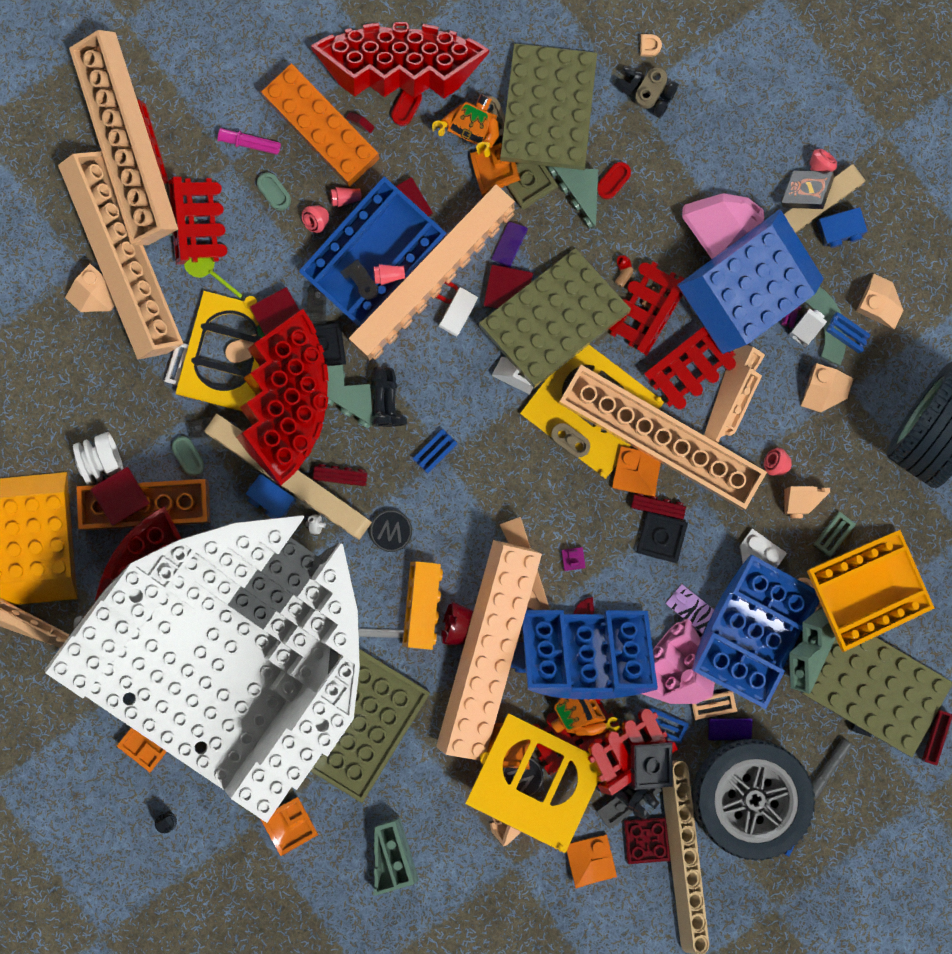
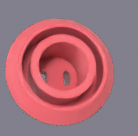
(822, 161)
(315, 218)
(777, 462)

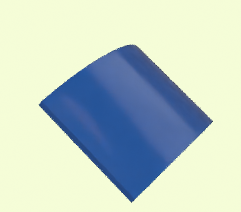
(754, 630)
(588, 654)

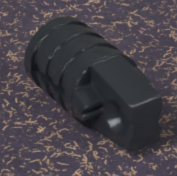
(165, 822)

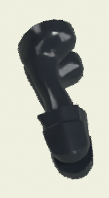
(637, 78)
(385, 384)
(632, 801)

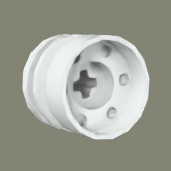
(94, 460)

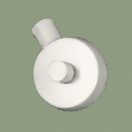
(315, 524)

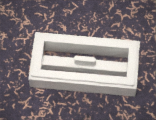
(173, 360)

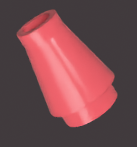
(344, 196)
(386, 273)

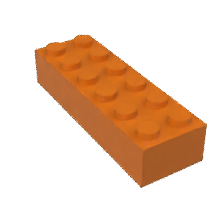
(320, 125)
(184, 499)

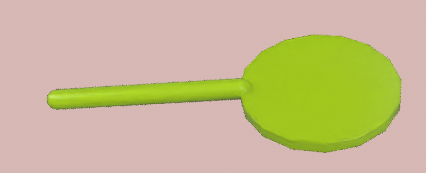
(203, 268)

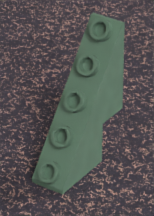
(582, 189)
(352, 399)
(810, 655)

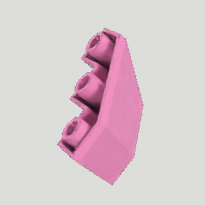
(721, 220)
(674, 665)

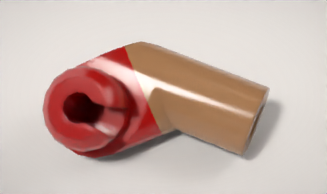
(625, 268)

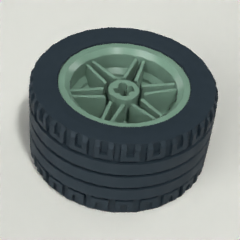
(925, 435)

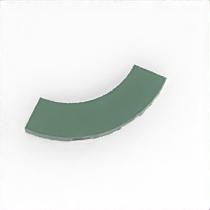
(833, 348)

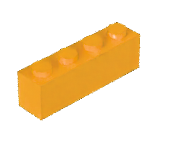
(422, 605)

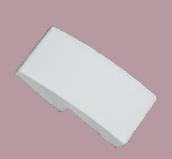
(458, 311)

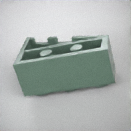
(393, 858)

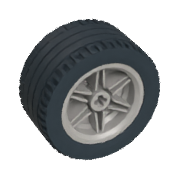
(789, 786)

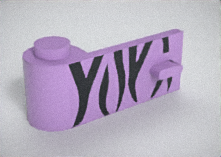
(691, 607)

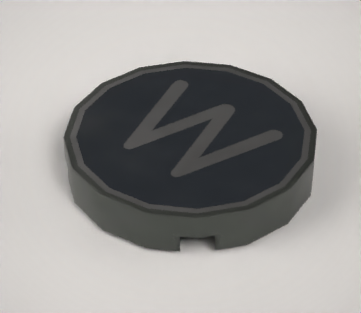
(391, 531)
(531, 779)

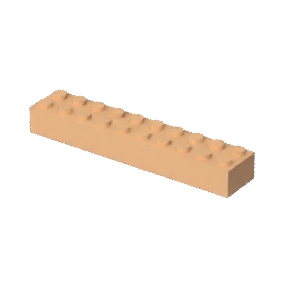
(123, 138)
(122, 264)
(432, 273)
(662, 437)
(488, 650)

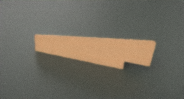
(735, 393)
(516, 535)

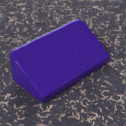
(509, 244)
(729, 728)

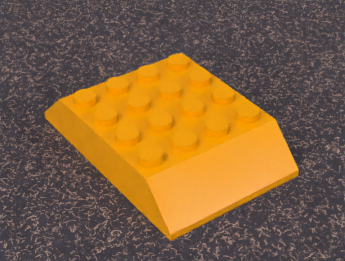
(36, 540)
(870, 590)

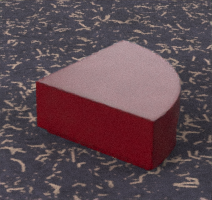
(360, 122)
(585, 607)

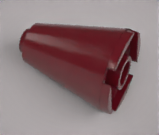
(457, 624)

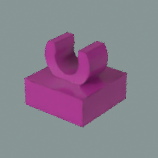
(573, 559)

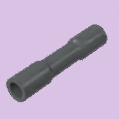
(836, 757)

